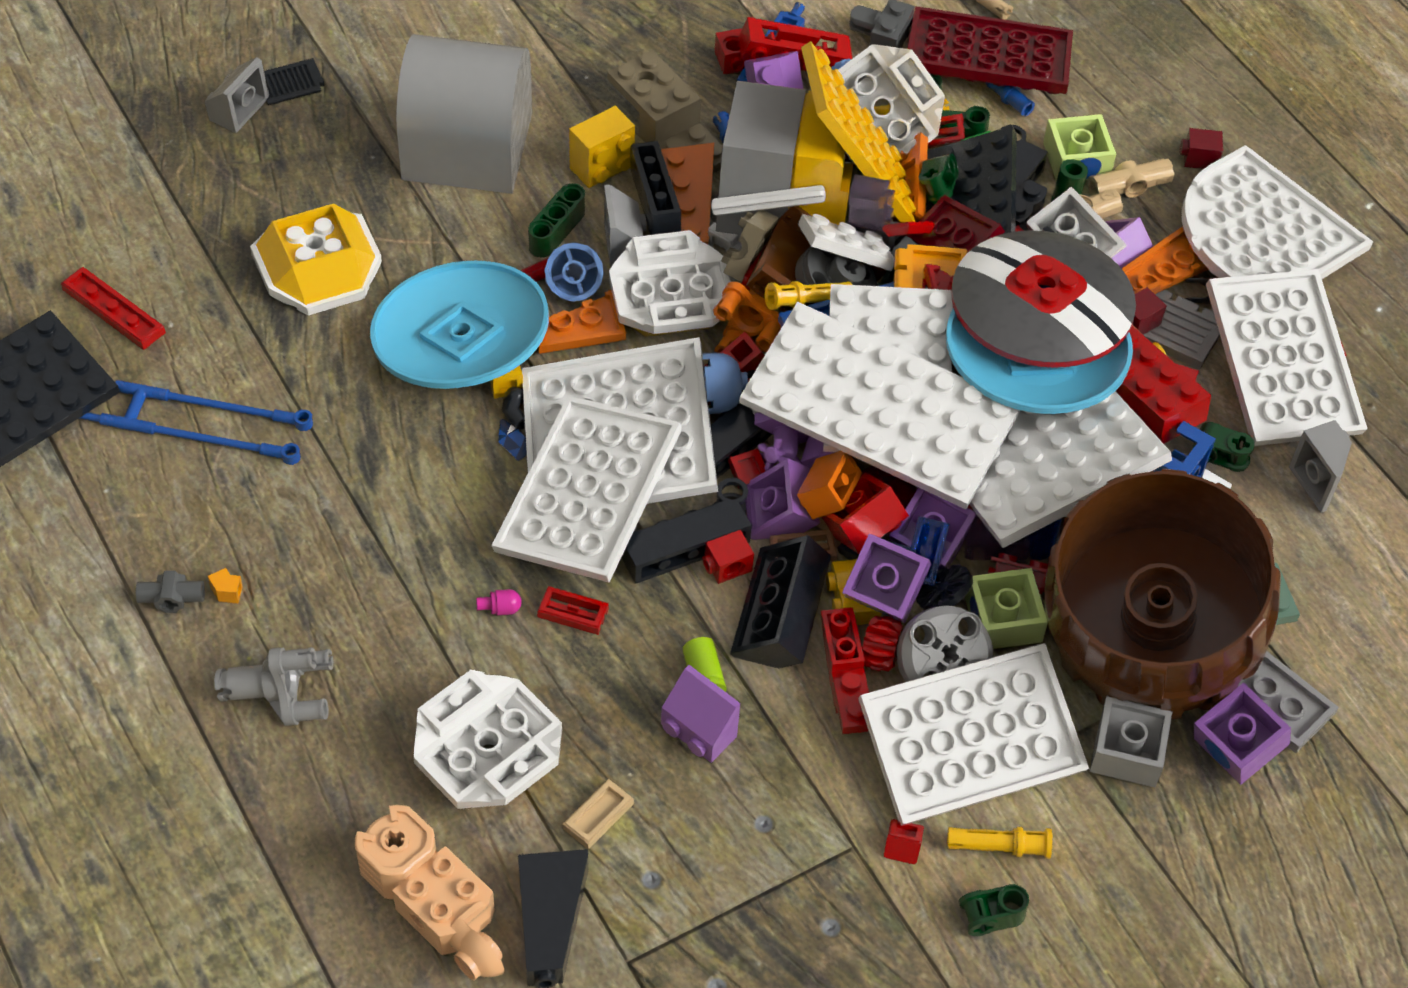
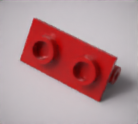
(1009, 562)

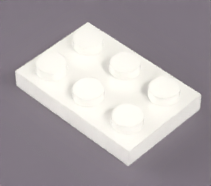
(846, 241)

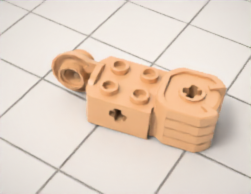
(430, 889)

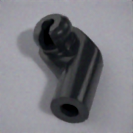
(511, 405)

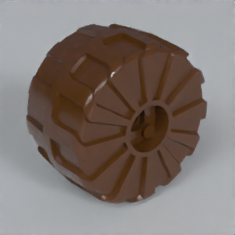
(1172, 543)

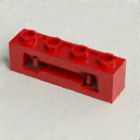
(789, 39)

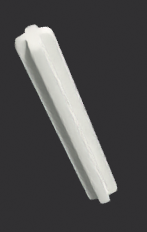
(768, 200)

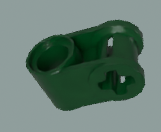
(939, 176)
(1227, 447)
(988, 912)

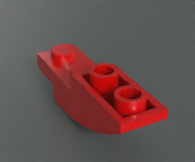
(845, 667)

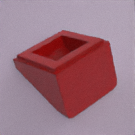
(903, 842)

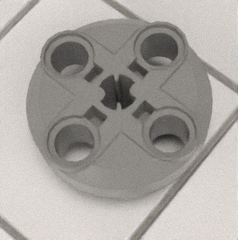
(941, 631)

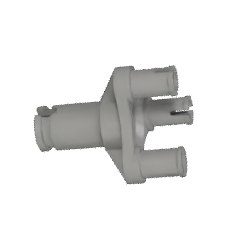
(278, 683)

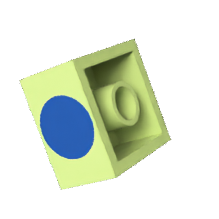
(1080, 139)
(1008, 607)

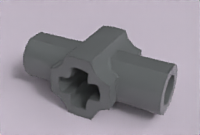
(170, 591)

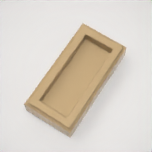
(598, 813)

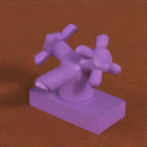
(785, 441)

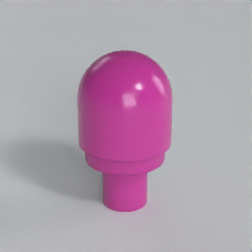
(500, 602)

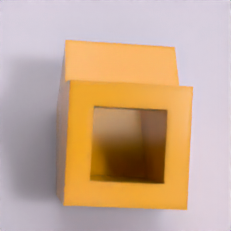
(226, 586)

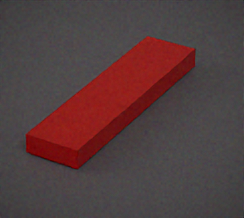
(113, 308)

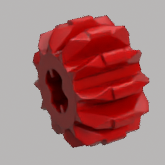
(881, 643)

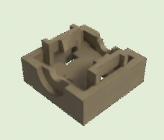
(753, 238)

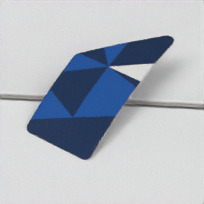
(512, 440)

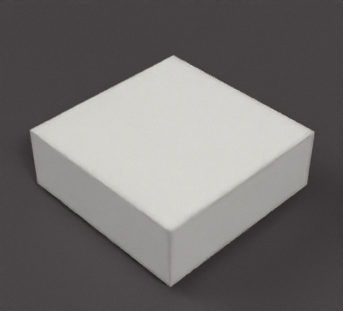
(722, 239)

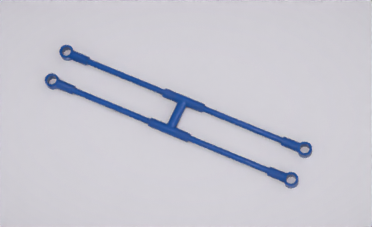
(141, 391)

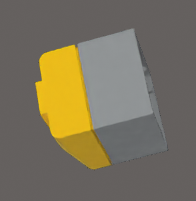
(780, 145)

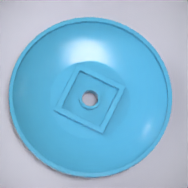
(487, 301)
(1034, 387)

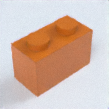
(829, 484)

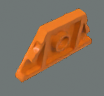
(912, 165)

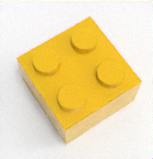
(601, 146)

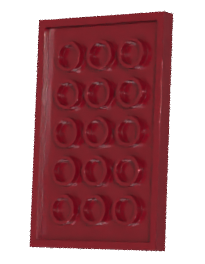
(992, 50)

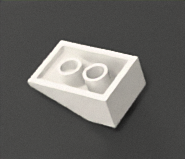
(1074, 217)

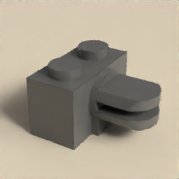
(884, 27)

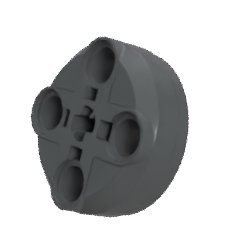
(822, 267)

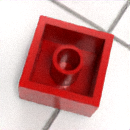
(870, 509)

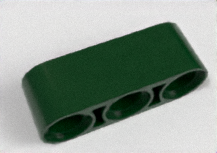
(556, 220)

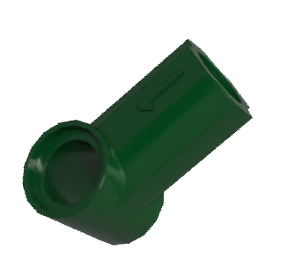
(975, 120)

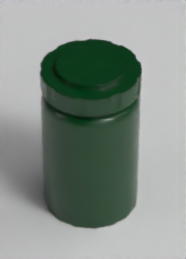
(1071, 174)

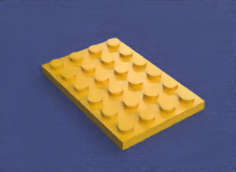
(855, 129)

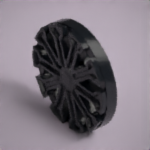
(949, 588)

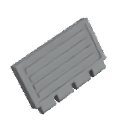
(1185, 331)

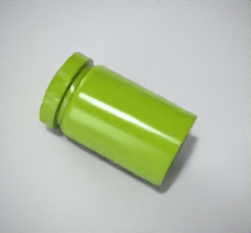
(703, 657)

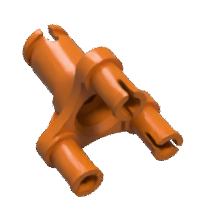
(747, 314)

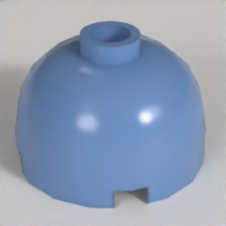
(574, 271)
(723, 382)

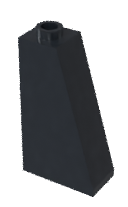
(550, 905)

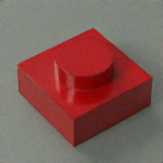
(747, 465)

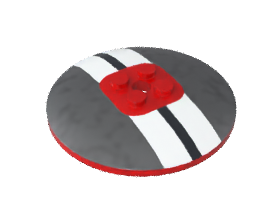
(1054, 327)

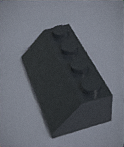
(781, 603)

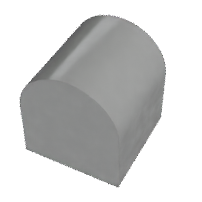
(463, 112)

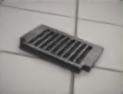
(293, 81)

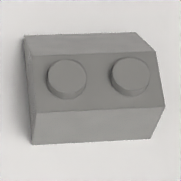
(238, 96)
(621, 221)
(1321, 461)
(1131, 742)

